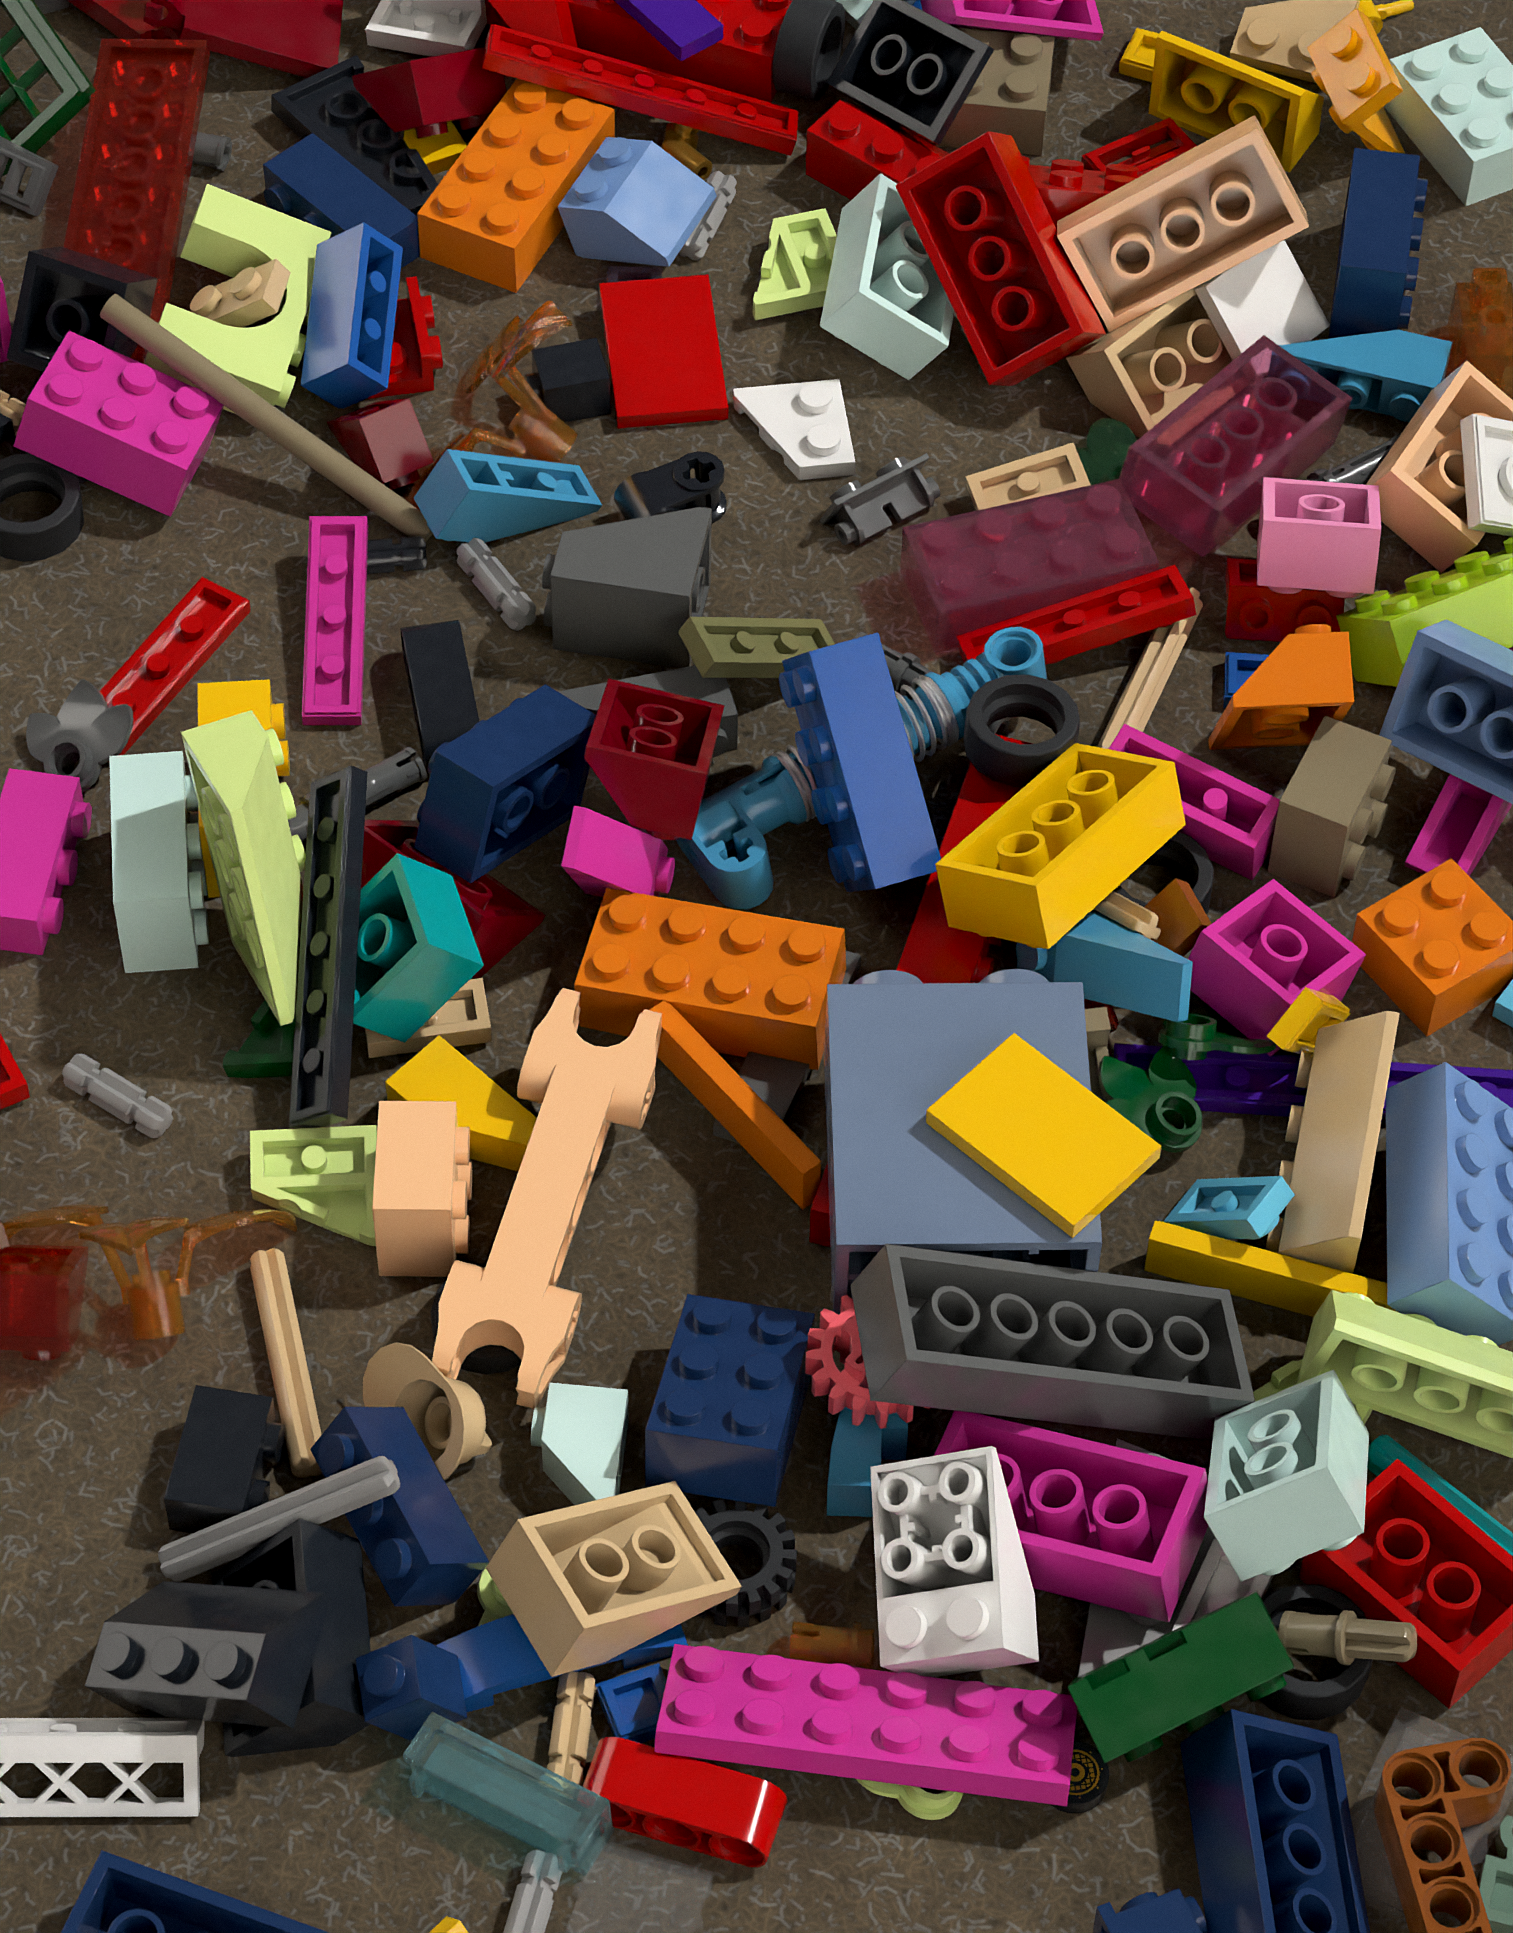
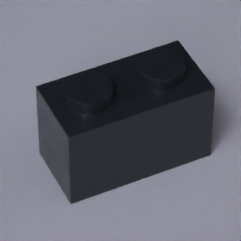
(222, 1458)

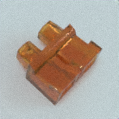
(1483, 326)

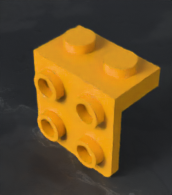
(1357, 80)

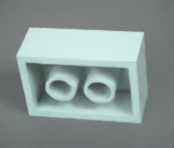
(1460, 112)
(884, 286)
(155, 864)
(1288, 1477)

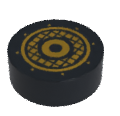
(1087, 1780)

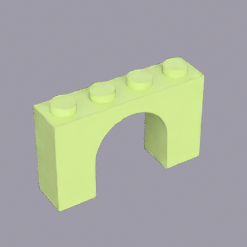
(227, 238)

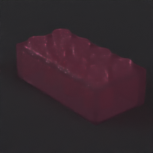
(1208, 457)
(1021, 558)

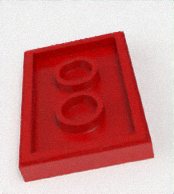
(663, 351)

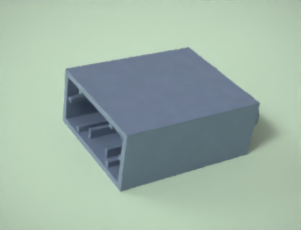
(892, 1175)

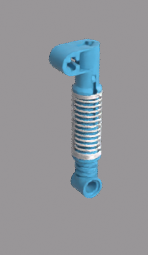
(783, 786)

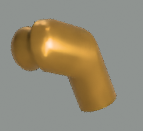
(682, 144)

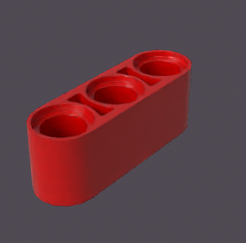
(687, 1801)

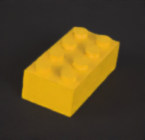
(1060, 845)

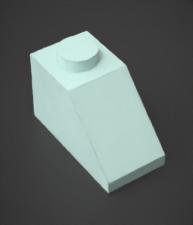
(582, 1439)

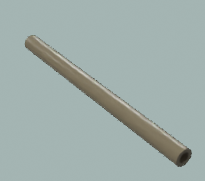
(265, 417)

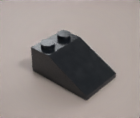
(910, 68)

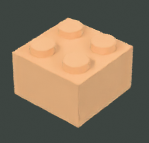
(421, 1188)

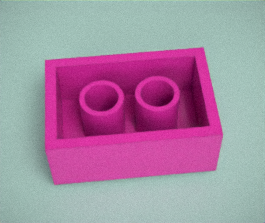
(118, 423)

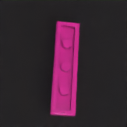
(335, 620)

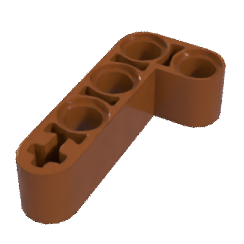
(1436, 1826)

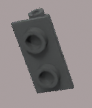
(860, 507)

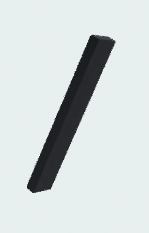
(328, 949)

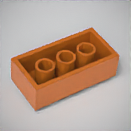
(504, 190)
(728, 972)

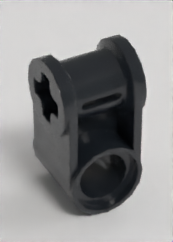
(672, 488)

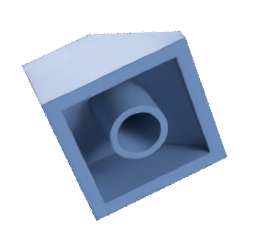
(634, 204)

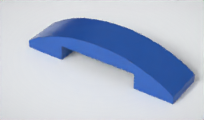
(502, 1658)

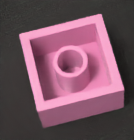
(1318, 537)

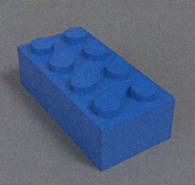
(860, 764)

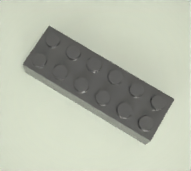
(1048, 1343)

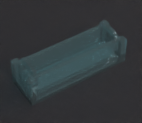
(509, 1793)

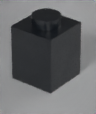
(571, 379)

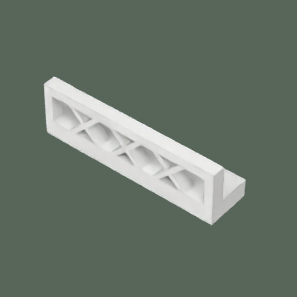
(105, 1742)

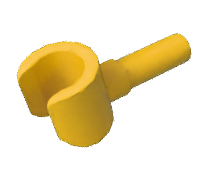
(1379, 12)

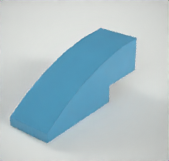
(853, 1454)

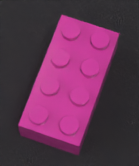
(1094, 1514)

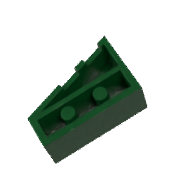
(1182, 1678)

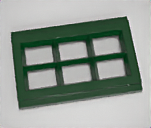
(52, 59)

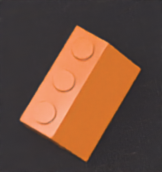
(1290, 692)

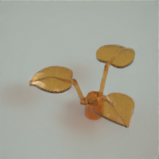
(534, 425)
(153, 1296)

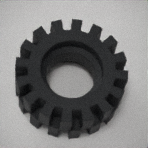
(772, 1545)

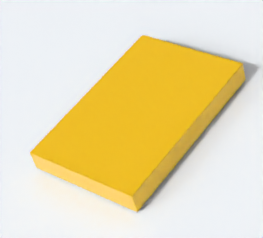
(1043, 1134)

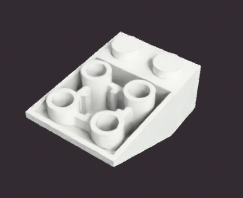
(950, 1567)

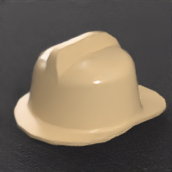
(442, 1409)

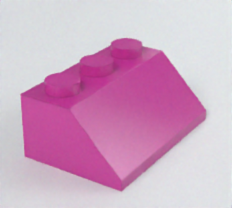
(1056, 18)

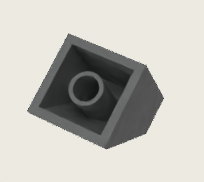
(630, 586)

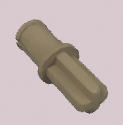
(1347, 1637)

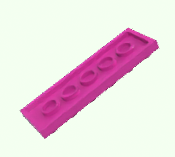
(868, 1724)

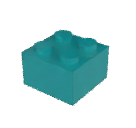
(410, 948)

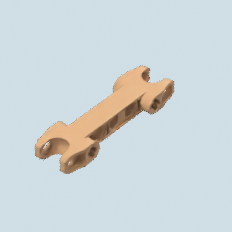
(516, 1294)

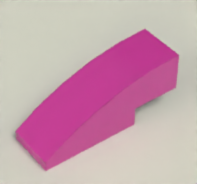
(1458, 827)

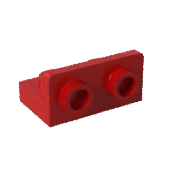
(413, 351)
(1266, 615)

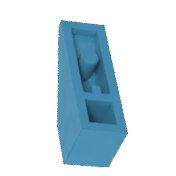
(501, 496)
(1115, 967)

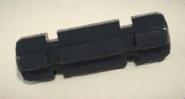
(384, 556)

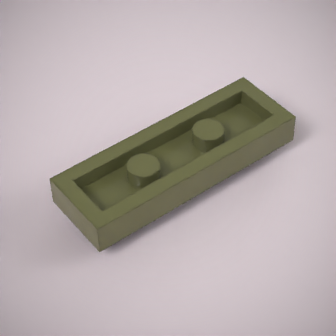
(749, 645)

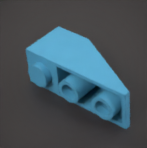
(1380, 369)

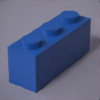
(352, 316)

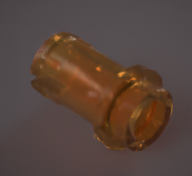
(833, 1644)

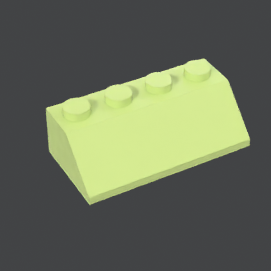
(1414, 1370)

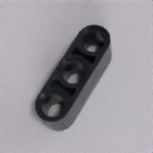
(438, 683)

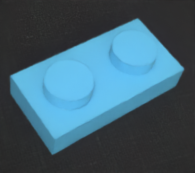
(1233, 1206)

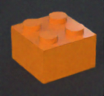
(1437, 946)

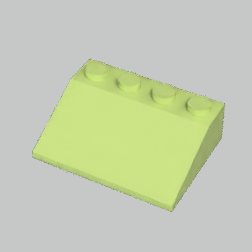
(252, 849)

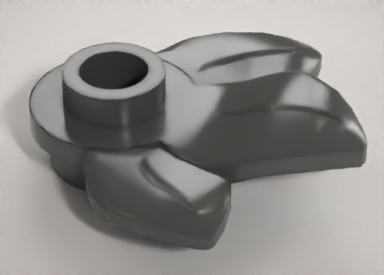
(80, 731)

